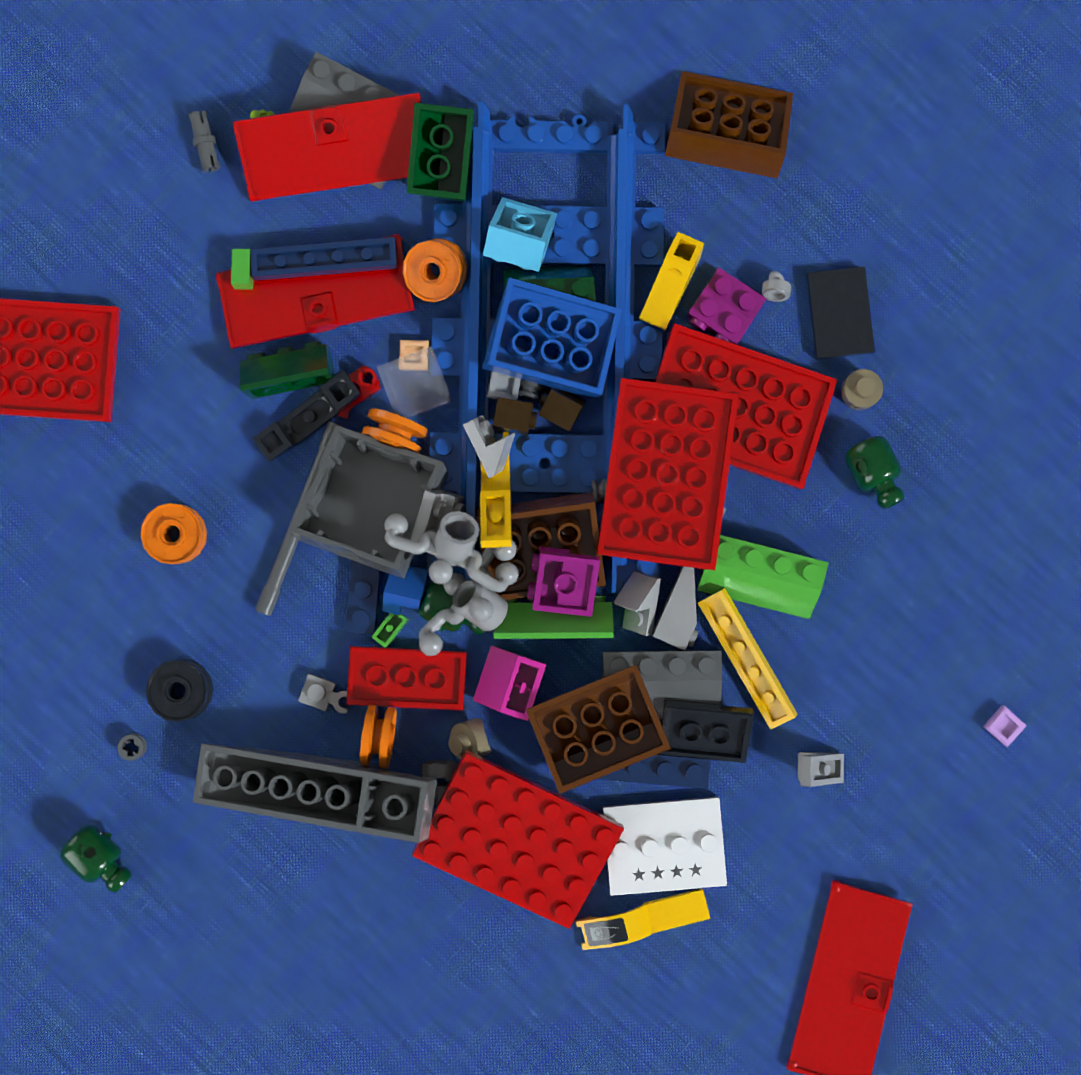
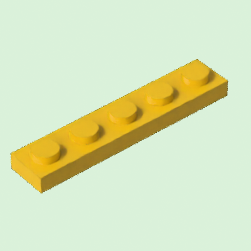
(747, 658)

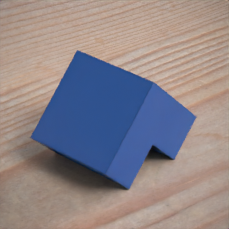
(406, 591)

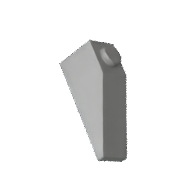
(678, 615)

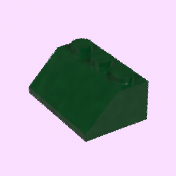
(440, 152)
(566, 279)
(286, 370)

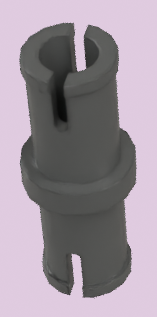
(204, 141)

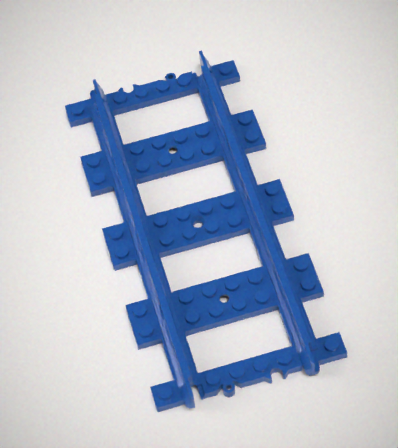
(583, 235)

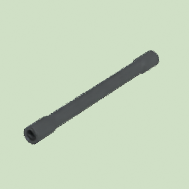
(272, 588)

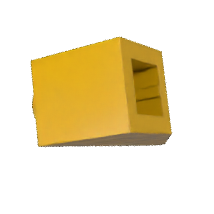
(672, 280)

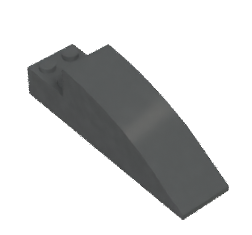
(316, 791)

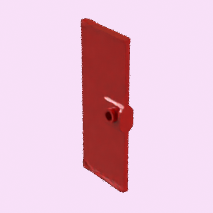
(326, 146)
(311, 303)
(849, 982)

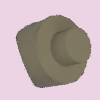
(861, 389)
(470, 737)

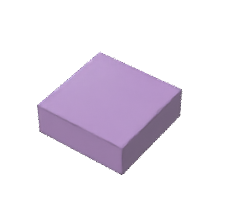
(1004, 726)

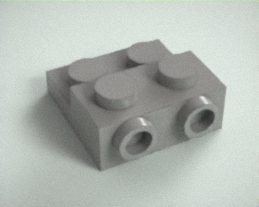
(433, 508)

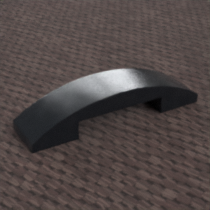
(308, 417)

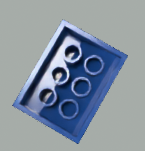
(552, 339)

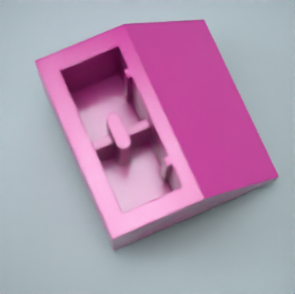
(509, 682)

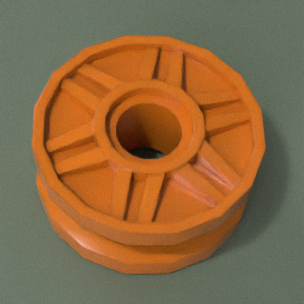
(419, 275)
(394, 430)
(156, 529)
(378, 736)

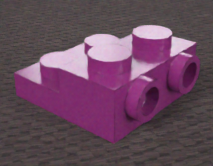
(725, 307)
(563, 582)

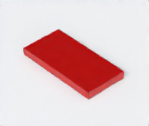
(406, 678)

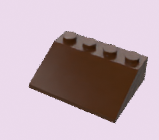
(730, 125)
(552, 523)
(598, 729)

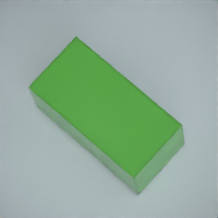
(241, 269)
(390, 629)

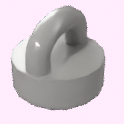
(776, 288)

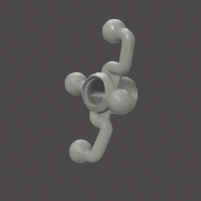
(452, 547)
(470, 601)

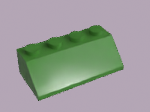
(765, 577)
(526, 623)

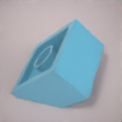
(519, 234)

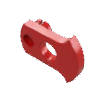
(365, 388)

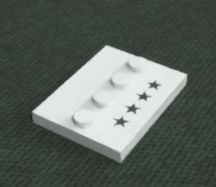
(667, 846)

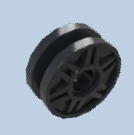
(162, 695)

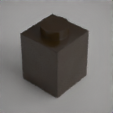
(561, 407)
(514, 416)

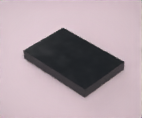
(840, 313)
(707, 730)

